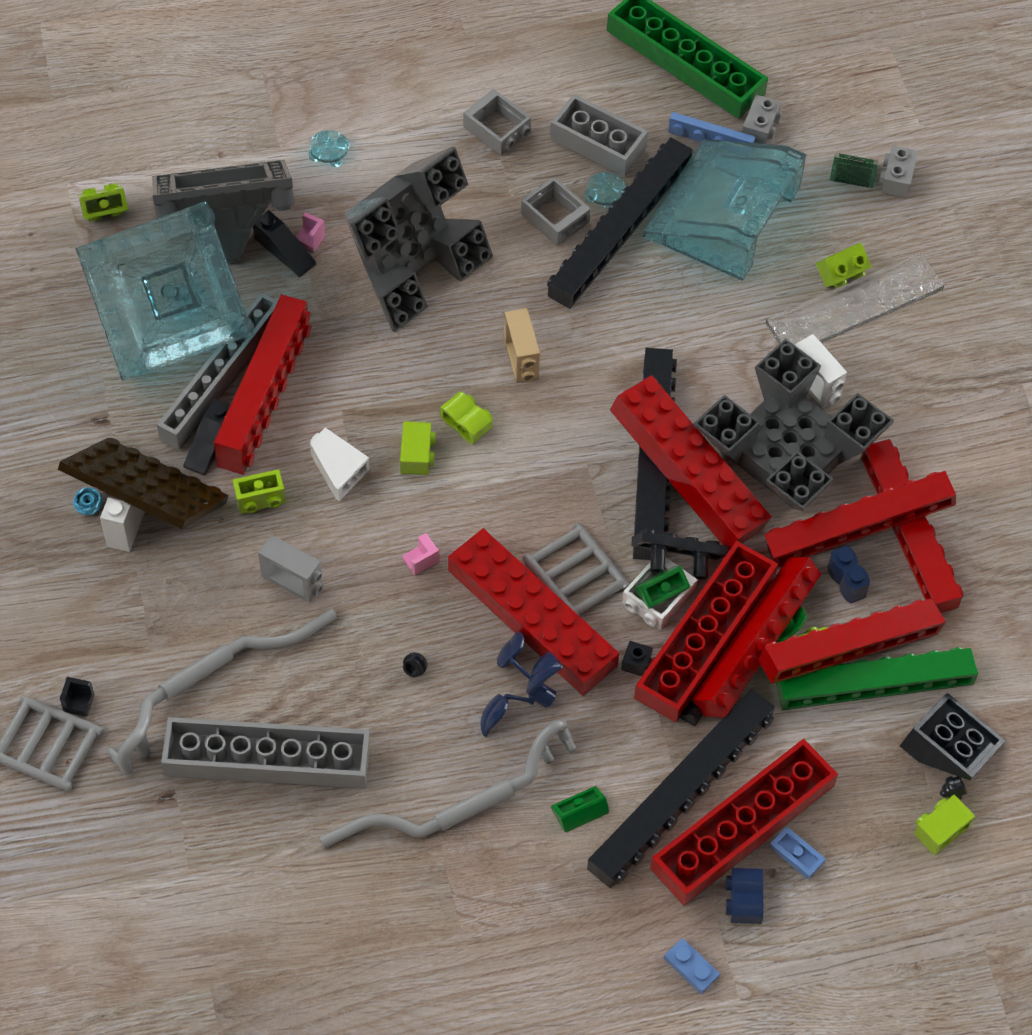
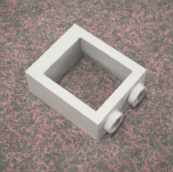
(831, 377)
(650, 615)

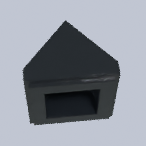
(691, 714)

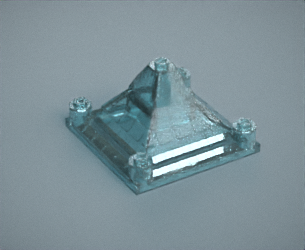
(164, 291)

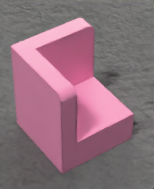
(311, 232)
(423, 556)

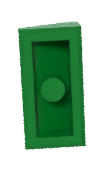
(663, 586)
(580, 808)

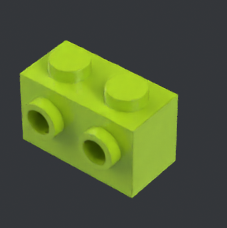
(103, 202)
(843, 265)
(259, 491)

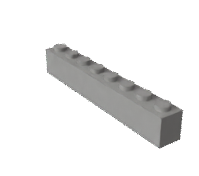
(214, 378)

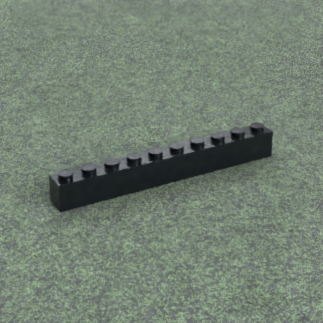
(619, 223)
(651, 482)
(680, 789)

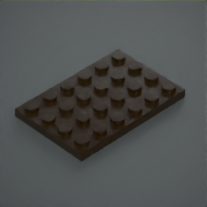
(144, 482)

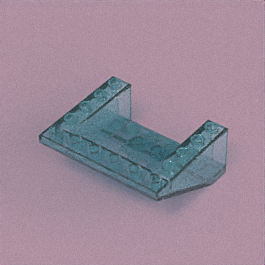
(726, 202)

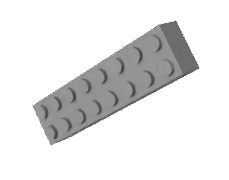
(266, 752)

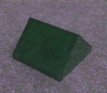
(854, 170)

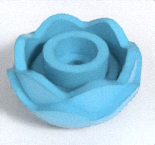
(84, 495)

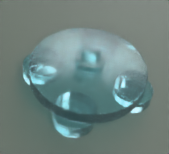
(328, 147)
(604, 189)

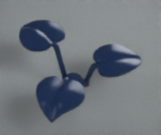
(537, 690)

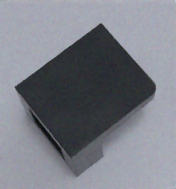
(77, 696)

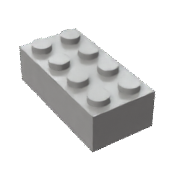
(598, 135)

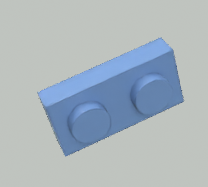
(797, 853)
(691, 966)

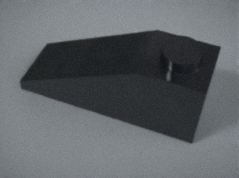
(282, 243)
(202, 449)

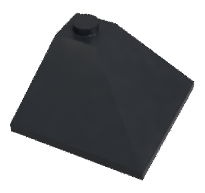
(952, 739)

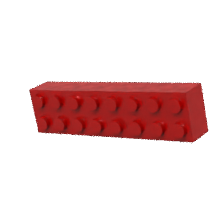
(262, 385)
(690, 462)
(533, 609)
(705, 631)
(743, 822)

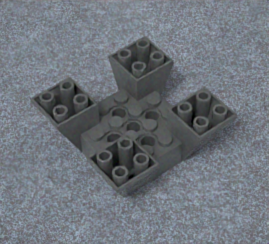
(405, 229)
(788, 438)

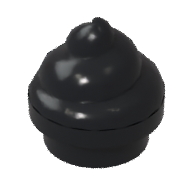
(414, 664)
(952, 787)

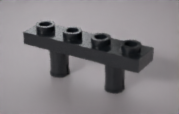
(688, 546)

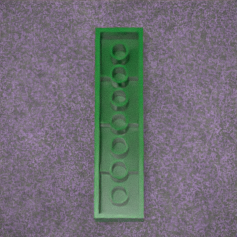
(687, 55)

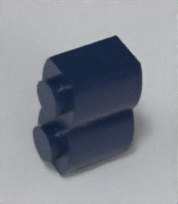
(848, 574)
(746, 895)

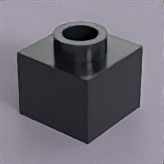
(636, 658)

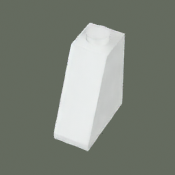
(338, 462)
(120, 524)

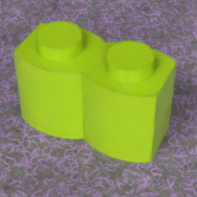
(466, 417)

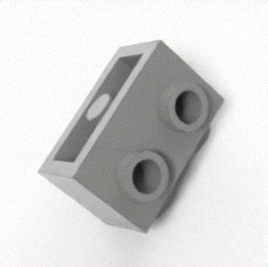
(762, 118)
(899, 171)

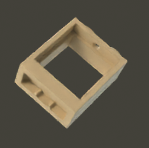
(521, 345)

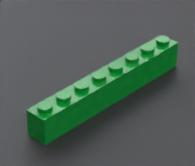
(879, 678)

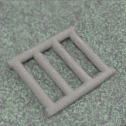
(592, 548)
(49, 712)

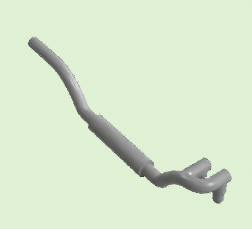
(196, 672)
(469, 806)

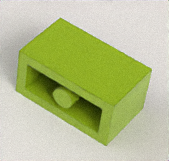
(416, 448)
(943, 824)

